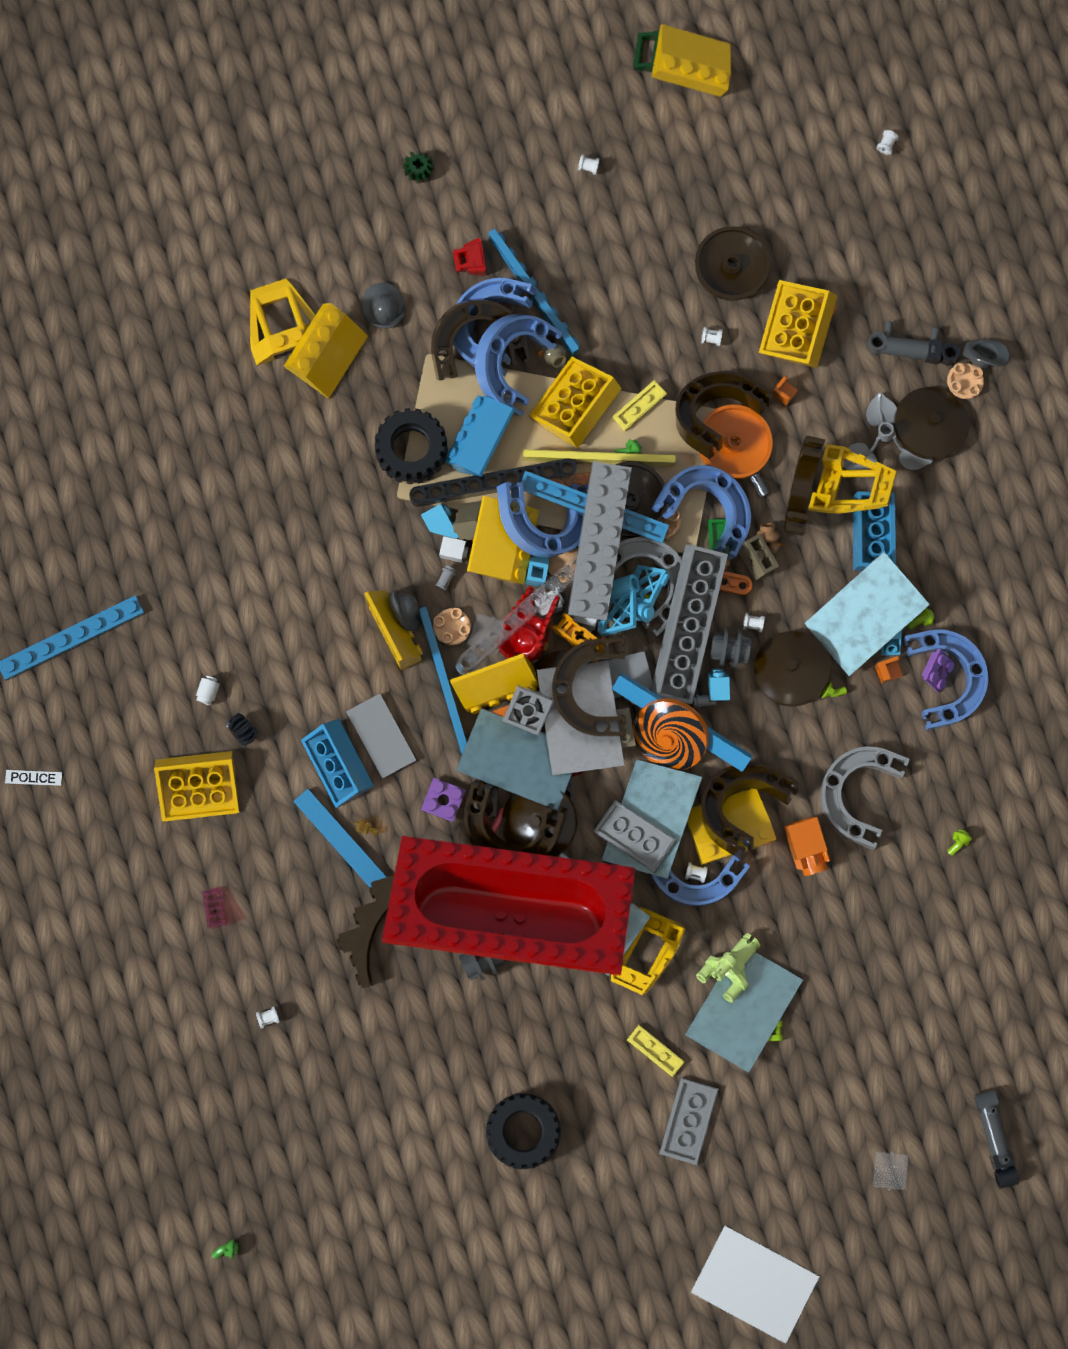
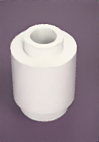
(207, 690)

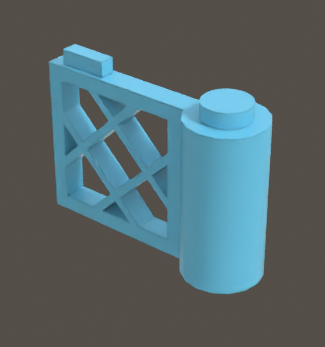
(622, 589)
(644, 606)

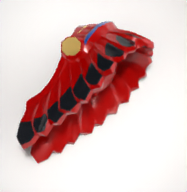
(532, 636)

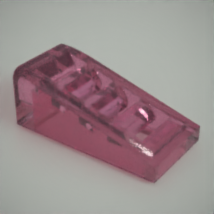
(215, 924)

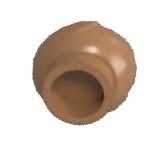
(770, 536)

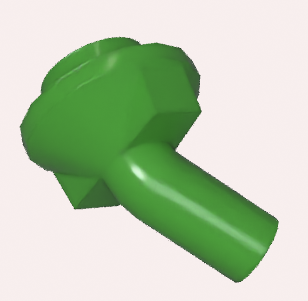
(633, 447)
(229, 1249)

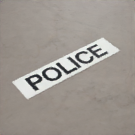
(33, 777)

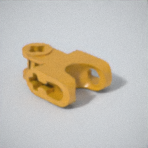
(572, 631)

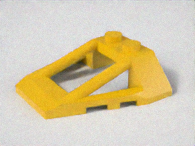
(283, 341)
(831, 477)
(671, 933)

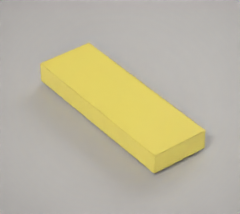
(639, 405)
(655, 1050)

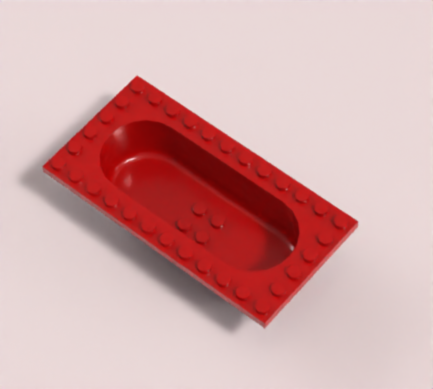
(509, 905)

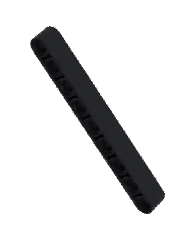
(484, 487)

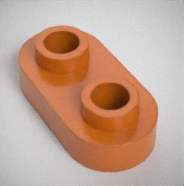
(733, 581)

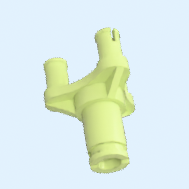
(732, 966)

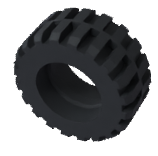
(406, 422)
(496, 1131)

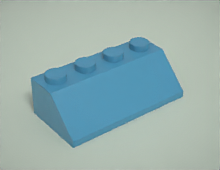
(479, 436)
(873, 533)
(337, 762)

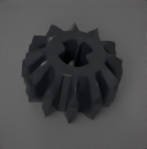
(241, 729)

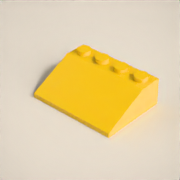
(692, 61)
(798, 323)
(326, 349)
(575, 401)
(492, 549)
(397, 638)
(494, 683)
(196, 786)
(743, 811)

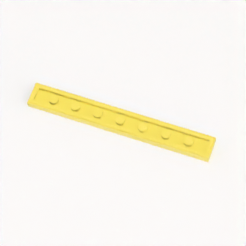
(589, 457)

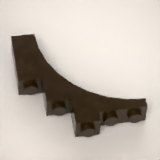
(360, 939)

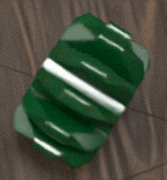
(411, 165)

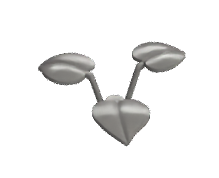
(881, 414)

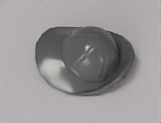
(383, 305)
(986, 353)
(405, 610)

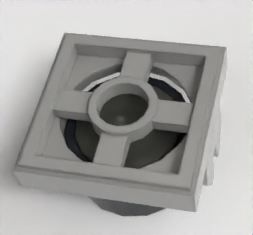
(527, 709)

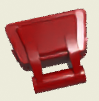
(474, 256)

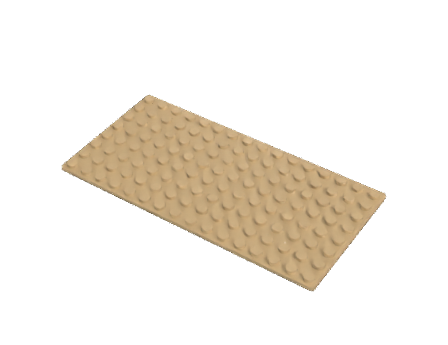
(655, 431)

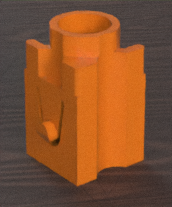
(807, 845)

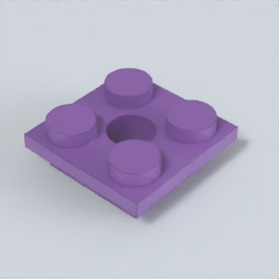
(937, 670)
(438, 789)

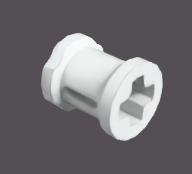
(887, 142)
(588, 164)
(711, 336)
(753, 622)
(696, 872)
(267, 1017)

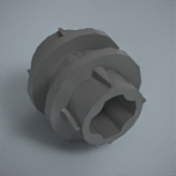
(730, 647)
(477, 965)

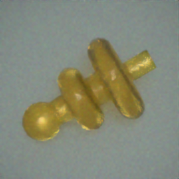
(365, 827)

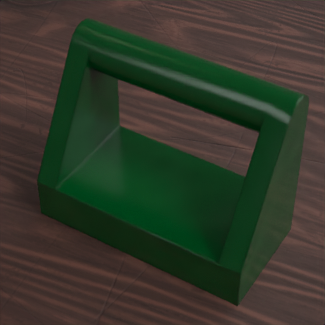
(648, 67)

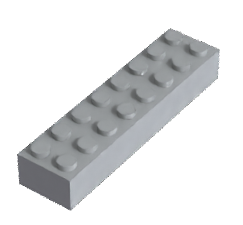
(599, 541)
(689, 623)

